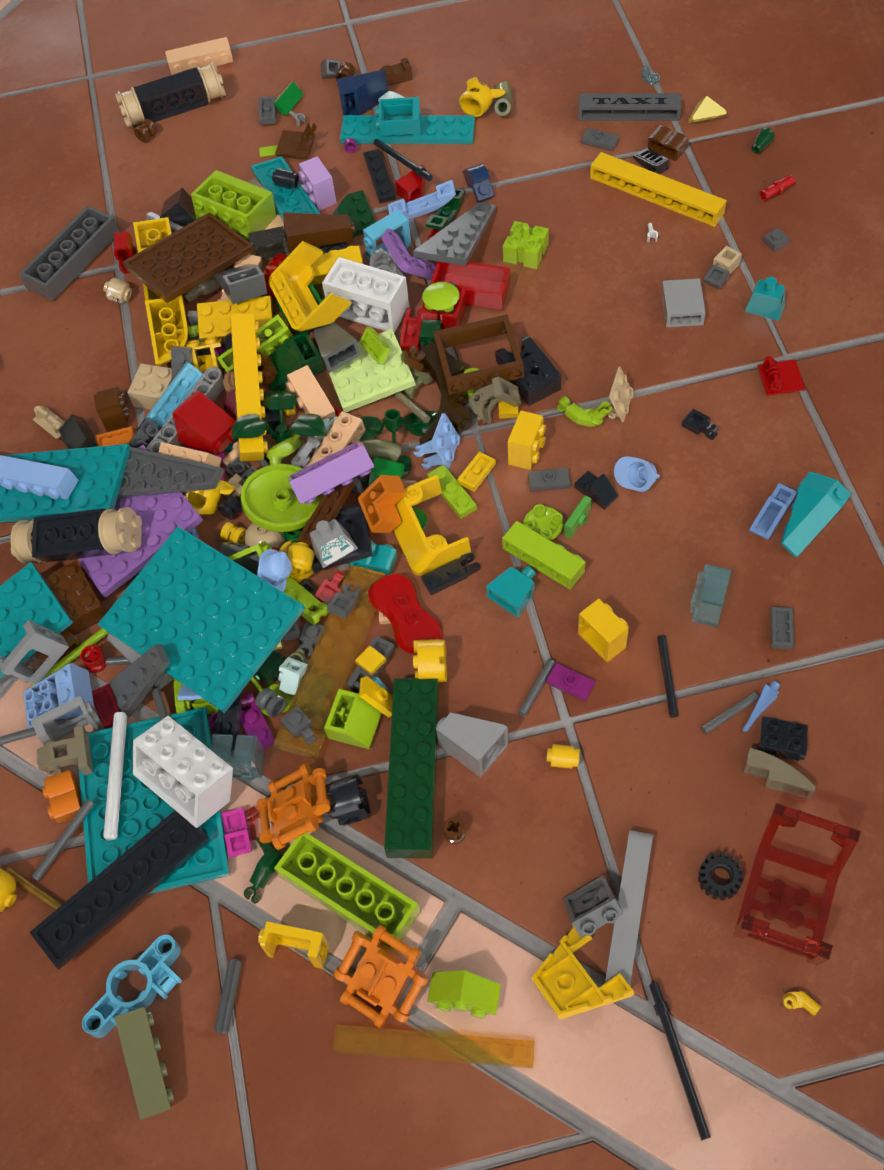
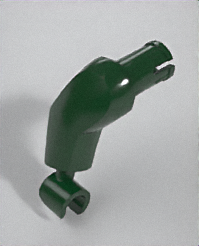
(263, 871)

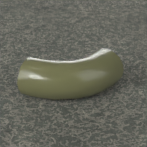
(504, 103)
(382, 449)

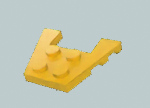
(569, 986)

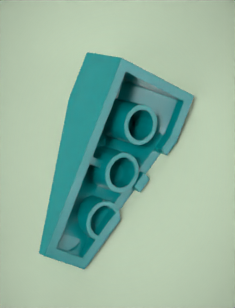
(815, 505)

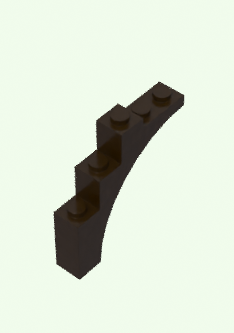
(451, 404)

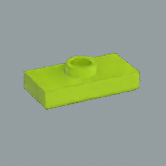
(375, 345)

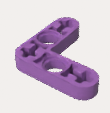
(403, 259)

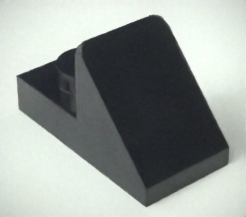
(597, 488)

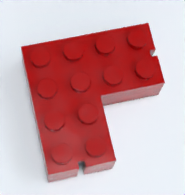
(477, 286)

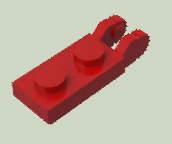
(410, 330)

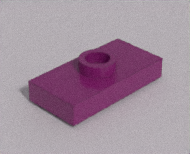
(570, 682)

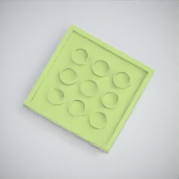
(367, 381)

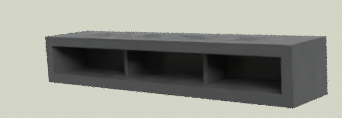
(629, 106)

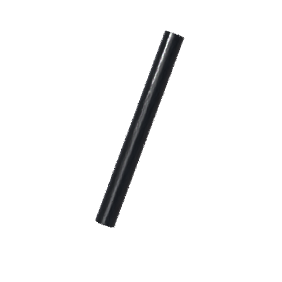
(667, 675)

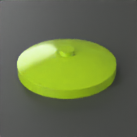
(272, 502)

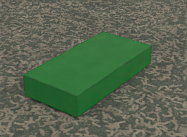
(288, 98)

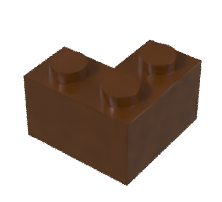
(112, 409)

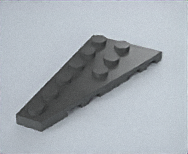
(458, 239)
(160, 474)

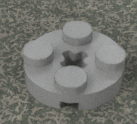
(301, 457)

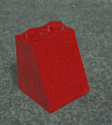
(203, 424)

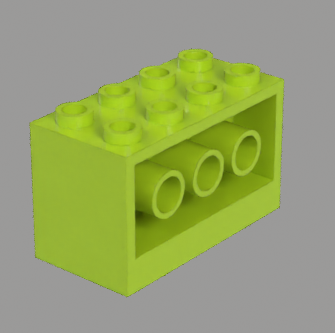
(235, 203)

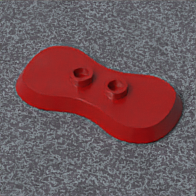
(398, 601)

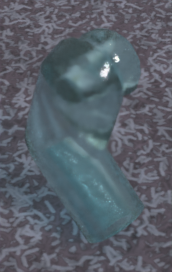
(647, 77)

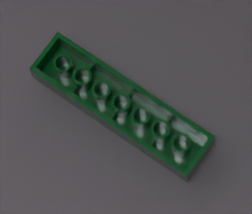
(412, 769)

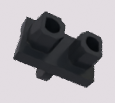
(144, 434)

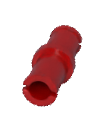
(777, 187)

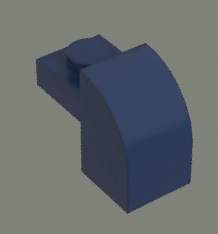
(478, 179)

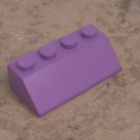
(330, 472)

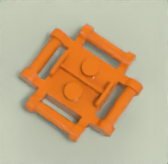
(294, 808)
(381, 976)

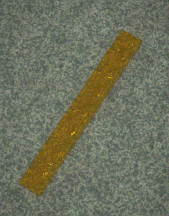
(434, 1046)

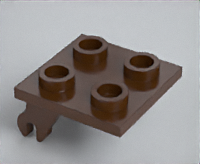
(296, 143)

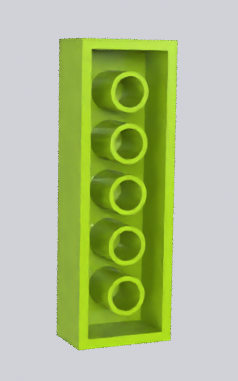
(346, 888)

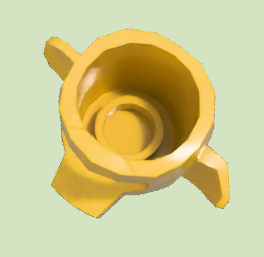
(478, 97)
(207, 500)

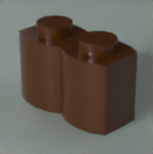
(668, 143)

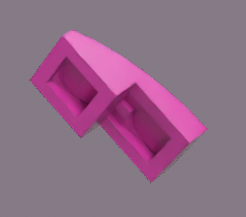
(236, 832)

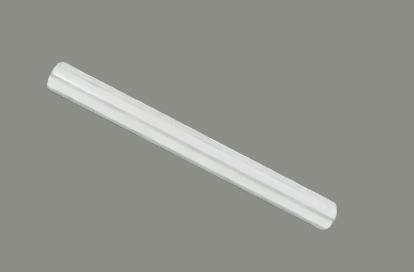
(115, 776)

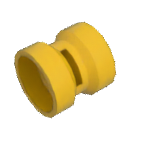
(232, 533)

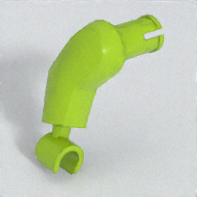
(582, 416)
(283, 449)

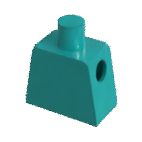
(767, 299)
(512, 589)

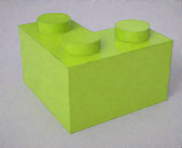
(464, 993)

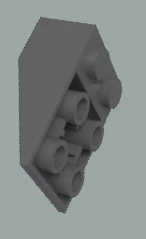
(242, 282)

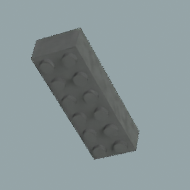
(69, 253)

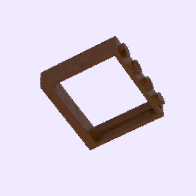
(474, 332)

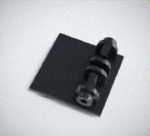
(784, 737)

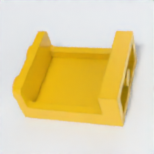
(308, 940)

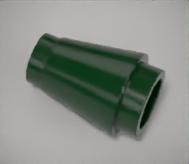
(763, 139)

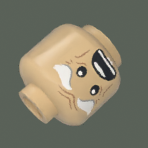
(117, 290)

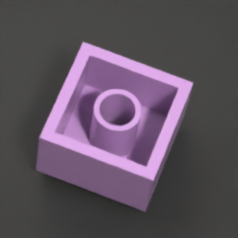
(317, 183)

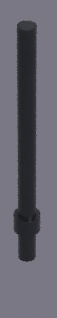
(418, 170)
(662, 1010)

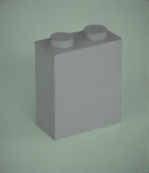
(683, 302)

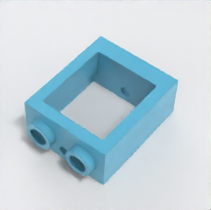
(394, 221)

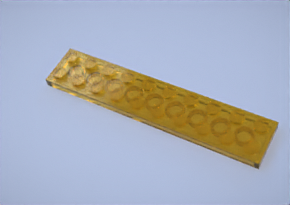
(331, 664)

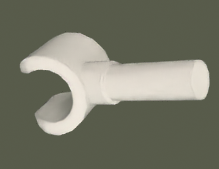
(652, 233)

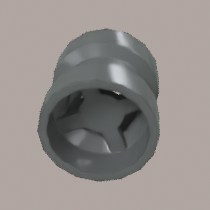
(270, 702)

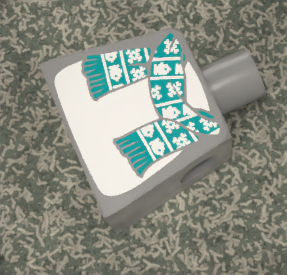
(331, 542)

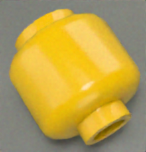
(301, 558)

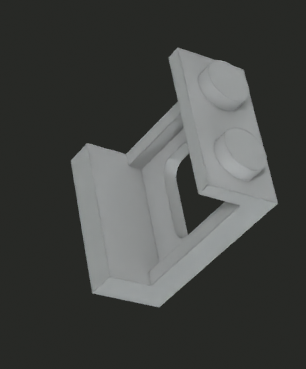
(41, 640)
(47, 728)

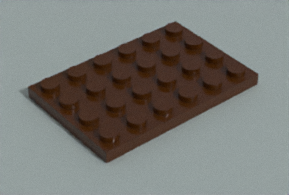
(188, 257)

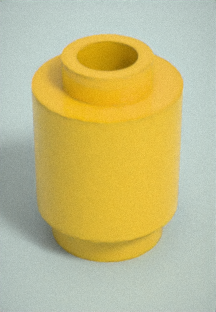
(563, 756)

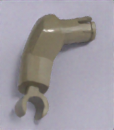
(205, 288)

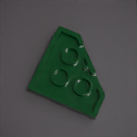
(358, 209)

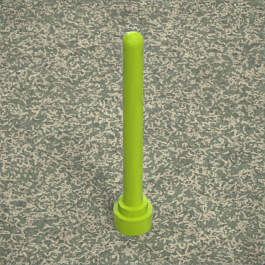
(76, 652)

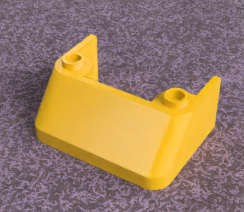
(291, 289)
(421, 552)

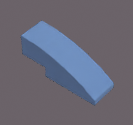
(773, 511)

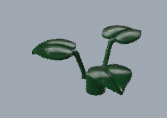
(393, 423)
(306, 425)

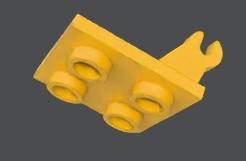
(210, 342)

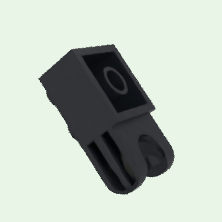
(540, 374)

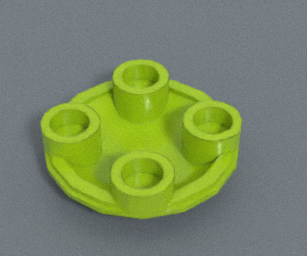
(440, 296)
(544, 521)

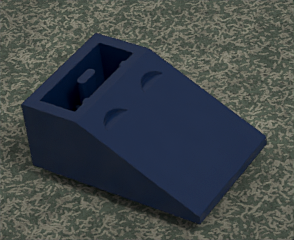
(361, 92)

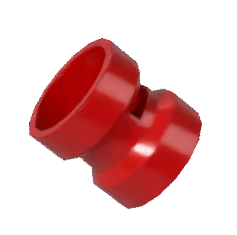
(93, 658)

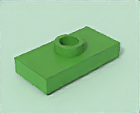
(578, 517)

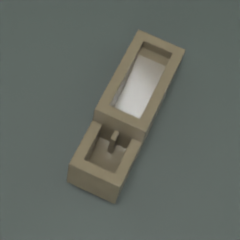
(778, 774)

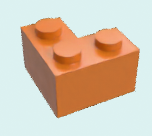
(379, 503)

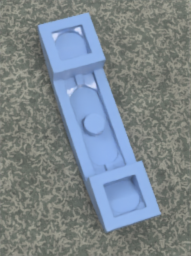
(425, 204)

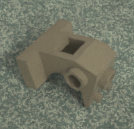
(498, 391)
(77, 749)

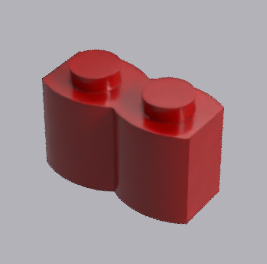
(123, 249)

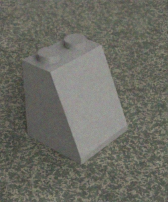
(472, 741)

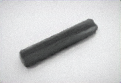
(228, 996)

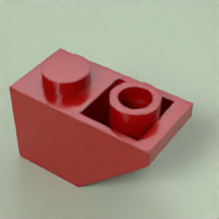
(410, 186)

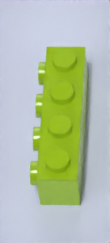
(270, 335)
(543, 554)

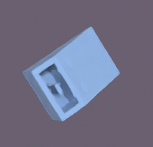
(56, 690)

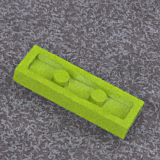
(453, 492)

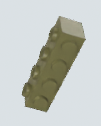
(143, 1063)

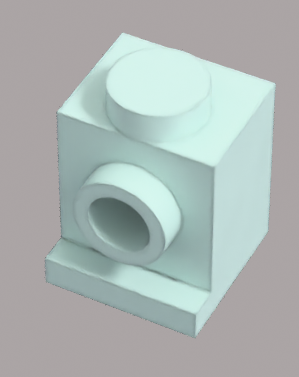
(291, 675)

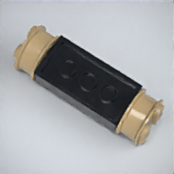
(171, 95)
(76, 535)

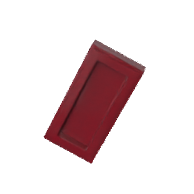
(105, 705)

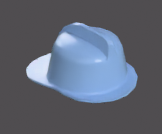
(635, 473)
(274, 568)

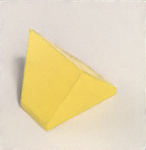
(706, 110)

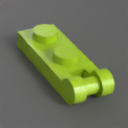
(304, 597)

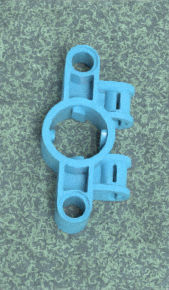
(160, 978)

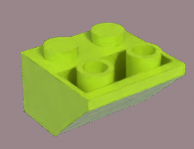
(352, 720)

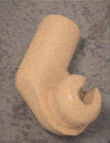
(232, 455)

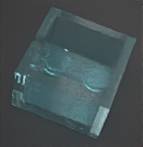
(709, 595)
(247, 757)

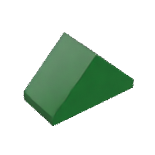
(385, 467)

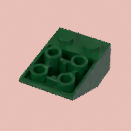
(293, 355)

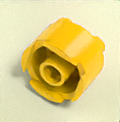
(430, 659)

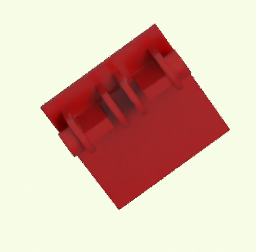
(780, 376)

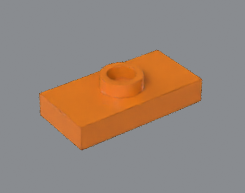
(115, 437)

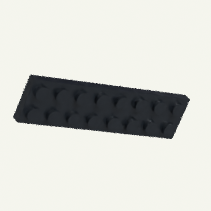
(118, 888)

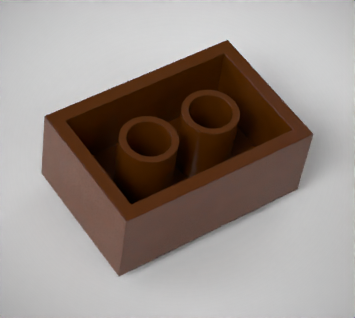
(76, 597)

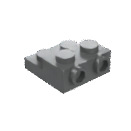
(592, 906)

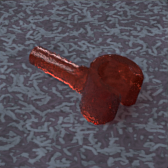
(252, 814)

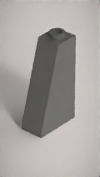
(336, 346)

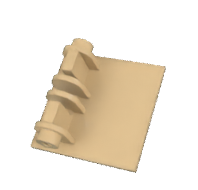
(620, 396)

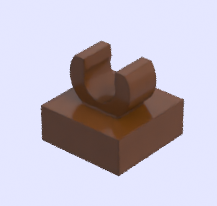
(413, 360)

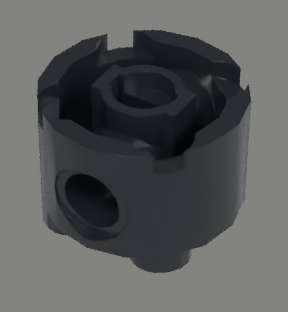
(348, 800)

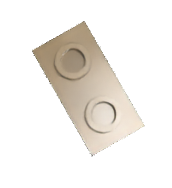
(48, 421)

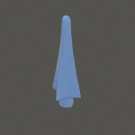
(767, 696)

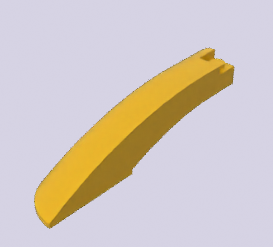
(165, 320)

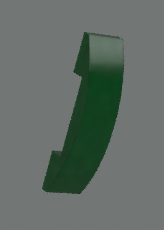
(447, 213)

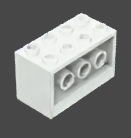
(375, 294)
(182, 771)

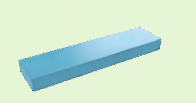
(174, 394)

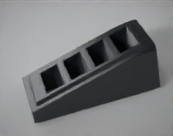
(658, 164)

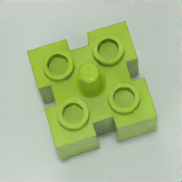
(525, 245)

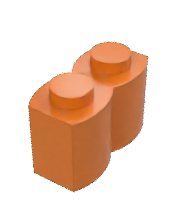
(63, 796)

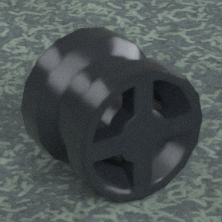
(230, 507)

